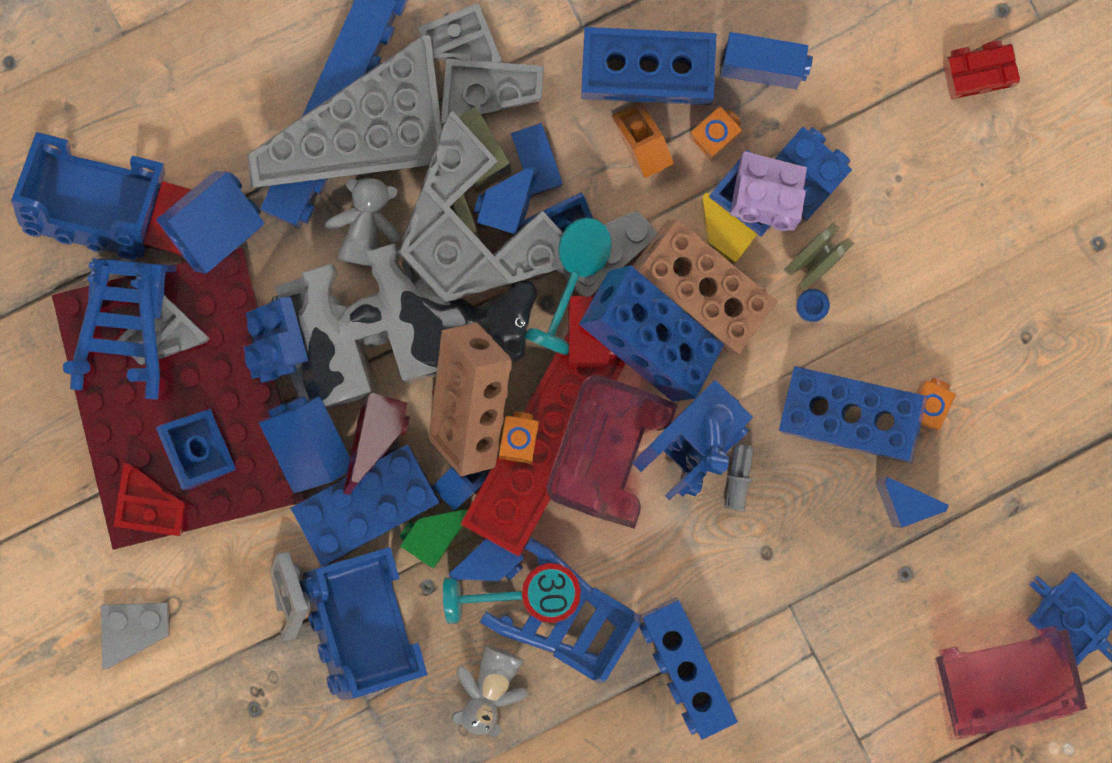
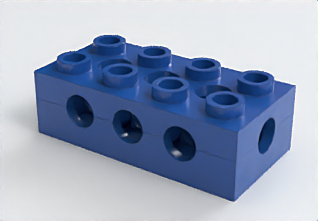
(658, 46)
(651, 334)
(842, 394)
(716, 712)

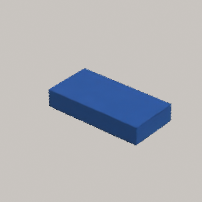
(535, 150)

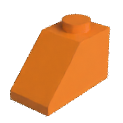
(643, 139)

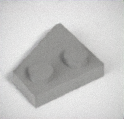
(462, 36)
(173, 332)
(289, 594)
(131, 629)

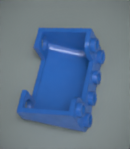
(86, 198)
(361, 625)

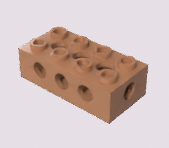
(723, 279)
(469, 398)

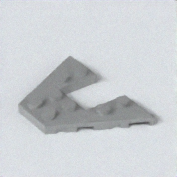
(445, 249)

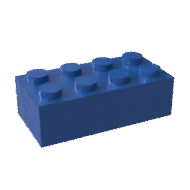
(382, 501)

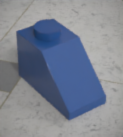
(457, 489)
(488, 563)

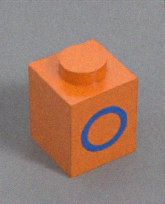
(716, 132)
(938, 402)
(518, 438)

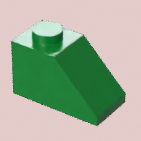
(432, 536)

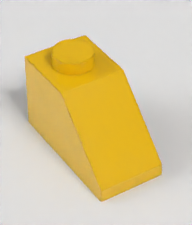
(724, 231)

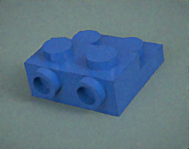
(824, 167)
(276, 341)

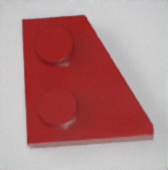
(147, 505)

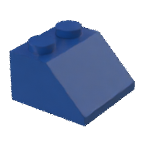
(508, 201)

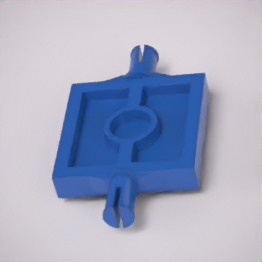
(1075, 608)

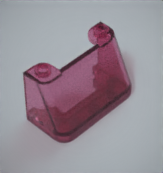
(601, 448)
(1009, 685)

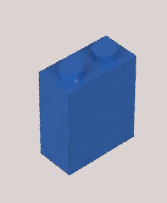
(765, 60)
(211, 221)
(305, 443)

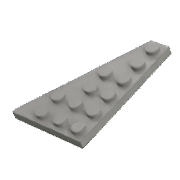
(370, 126)

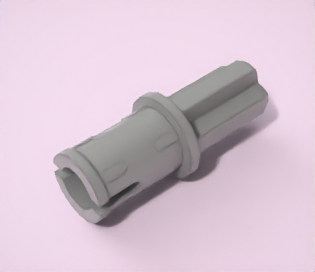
(739, 478)

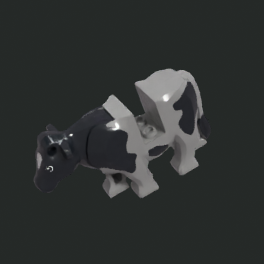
(402, 310)

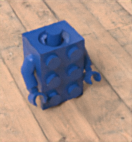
(700, 438)

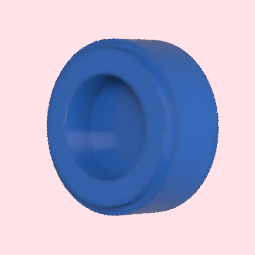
(812, 305)

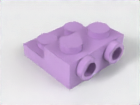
(769, 192)

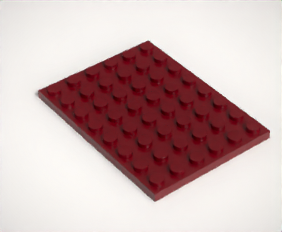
(209, 376)

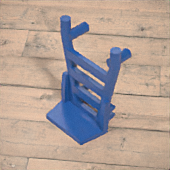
(149, 295)
(589, 664)

